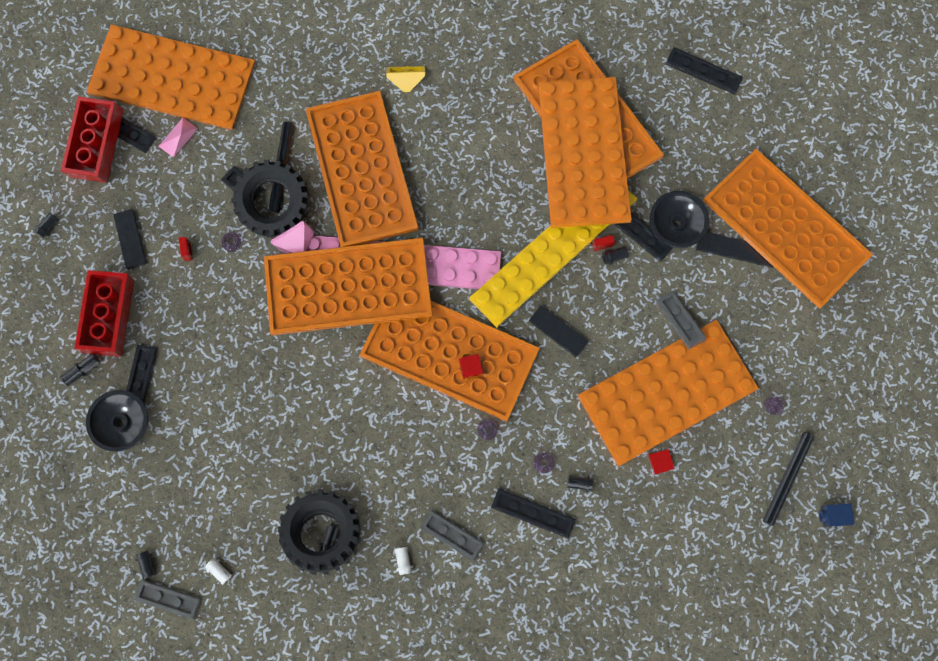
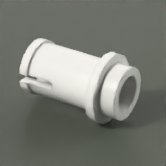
(403, 561)
(218, 571)

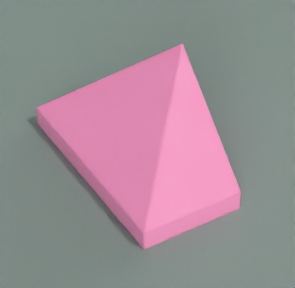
(178, 137)
(295, 239)

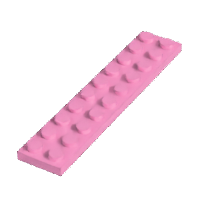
(444, 264)

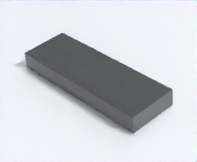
(681, 320)
(452, 535)
(167, 599)

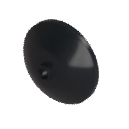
(679, 207)
(104, 417)

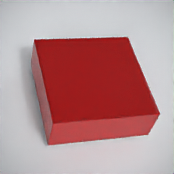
(603, 243)
(185, 249)
(470, 366)
(661, 462)

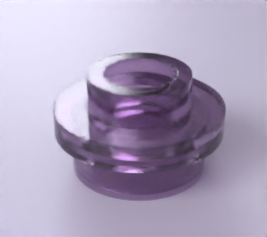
(228, 236)
(773, 405)
(487, 436)
(543, 456)

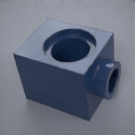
(836, 515)

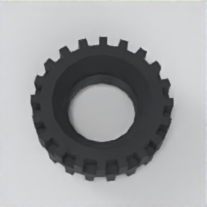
(255, 177)
(311, 506)

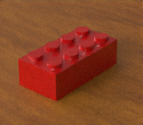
(92, 139)
(104, 313)

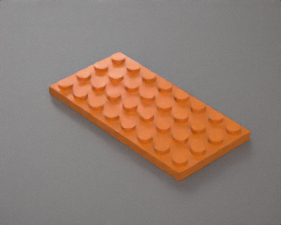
(575, 63)
(171, 77)
(584, 153)
(361, 170)
(787, 228)
(347, 286)
(430, 351)
(666, 394)

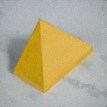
(406, 77)

